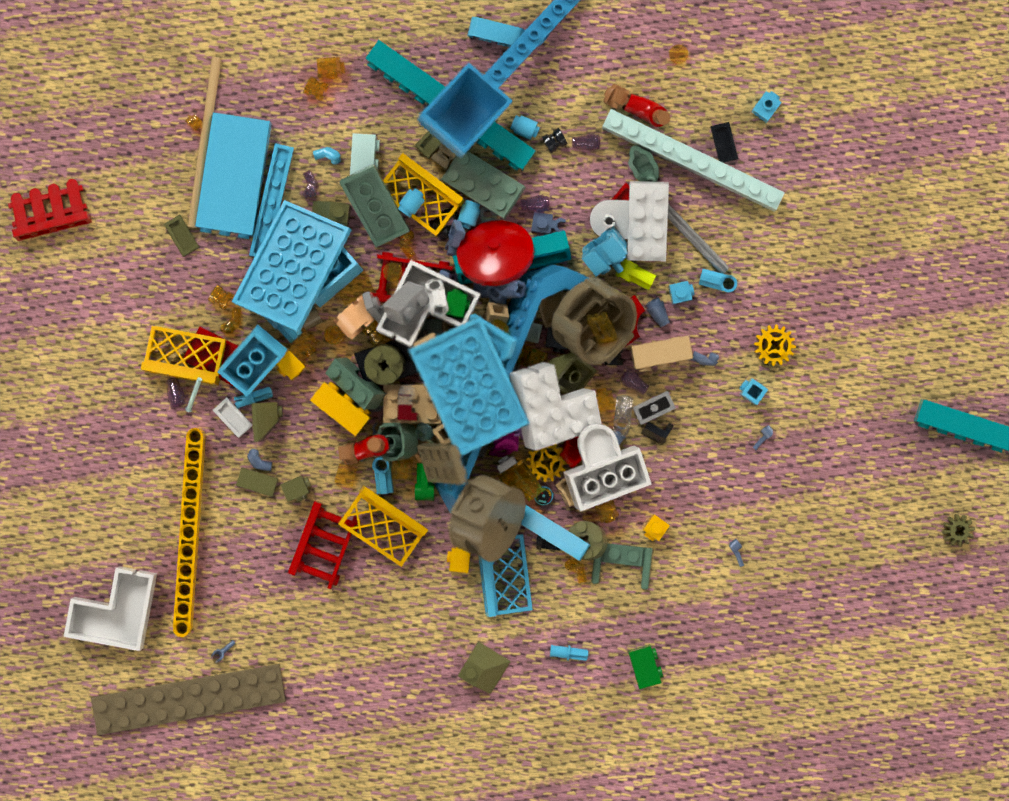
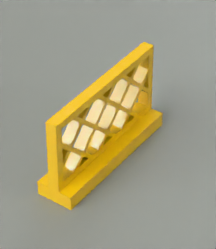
(433, 184)
(182, 372)
(391, 511)

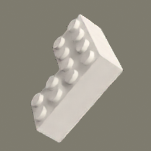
(420, 275)
(549, 415)
(120, 621)

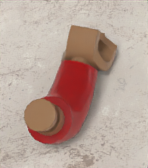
(636, 105)
(369, 447)

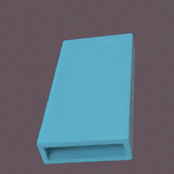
(233, 175)

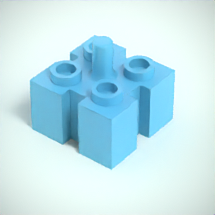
(605, 251)

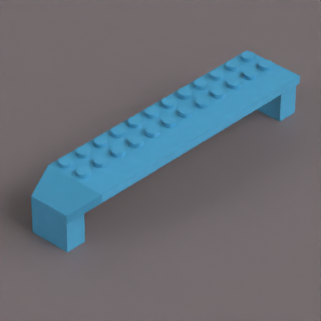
(539, 285)

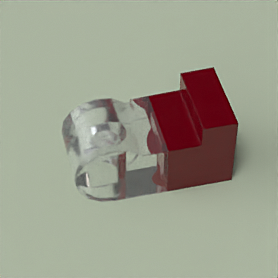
(405, 403)

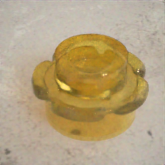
(194, 122)

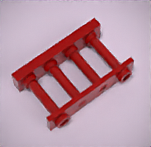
(381, 293)
(304, 547)

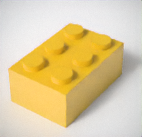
(341, 408)

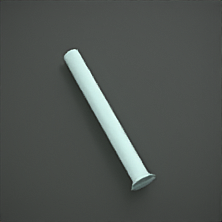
(193, 395)

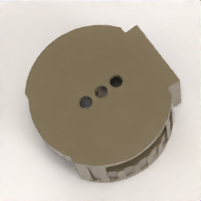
(589, 298)
(486, 517)

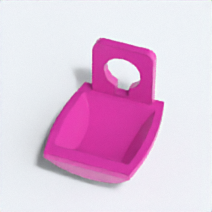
(507, 442)

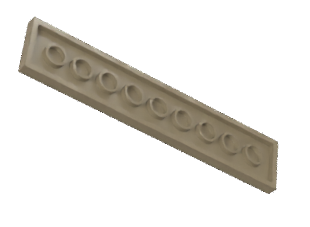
(188, 699)

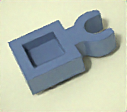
(543, 223)
(455, 236)

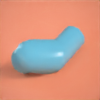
(329, 153)

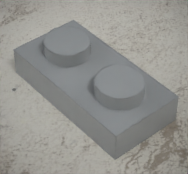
(373, 306)
(506, 463)

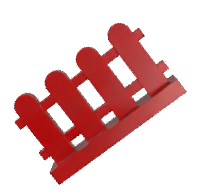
(42, 225)

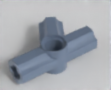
(500, 293)

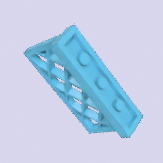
(488, 583)

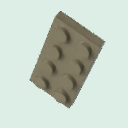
(442, 463)

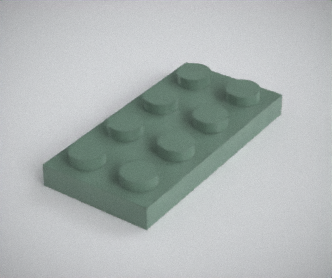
(483, 184)
(374, 205)

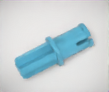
(253, 397)
(569, 653)

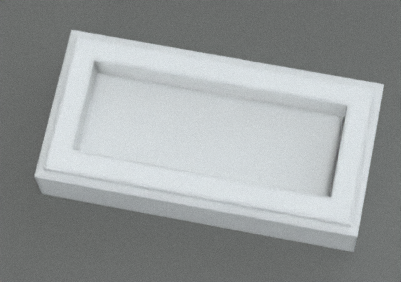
(232, 417)

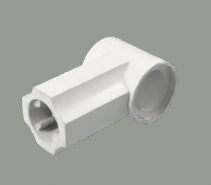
(437, 296)

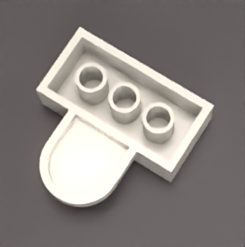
(638, 219)
(605, 469)

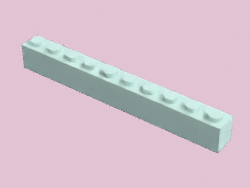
(693, 160)

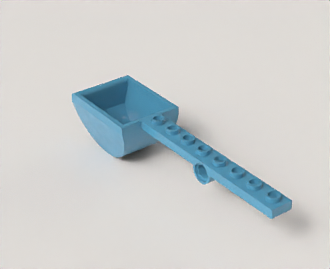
(474, 100)

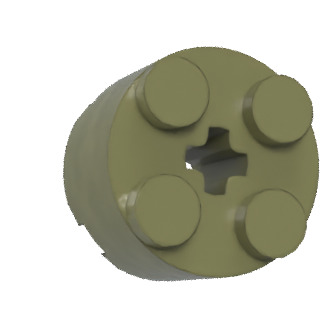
(393, 357)
(595, 535)

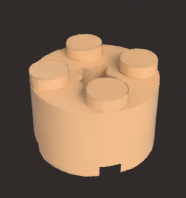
(353, 318)

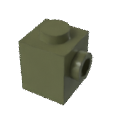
(296, 488)

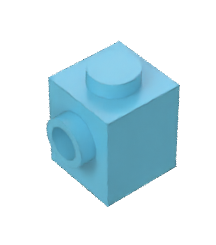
(766, 106)
(681, 292)
(752, 391)

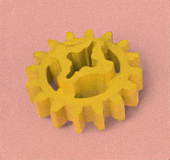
(768, 338)
(555, 458)

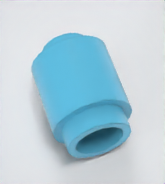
(525, 127)
(411, 202)
(469, 214)

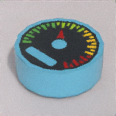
(545, 497)

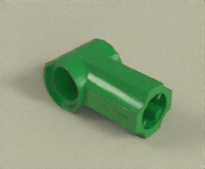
(423, 489)

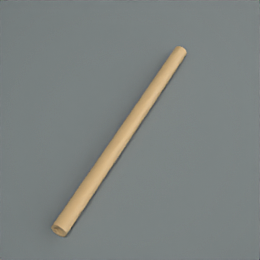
(205, 132)

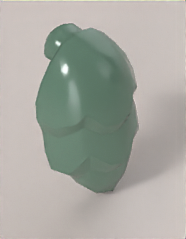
(643, 164)

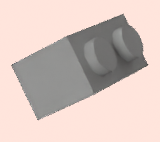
(406, 303)
(653, 407)

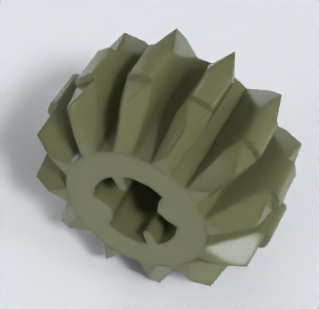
(951, 529)

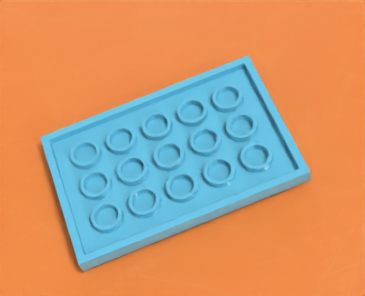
(291, 266)
(469, 386)

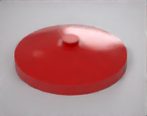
(495, 253)

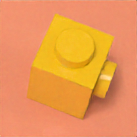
(290, 366)
(655, 528)
(458, 560)

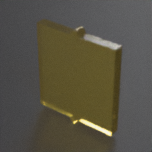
(356, 288)

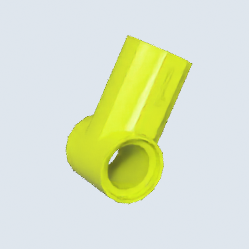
(635, 274)

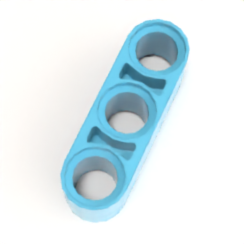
(494, 31)

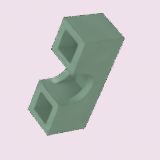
(364, 393)

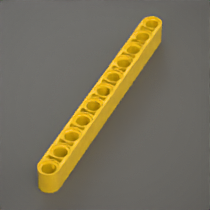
(184, 540)

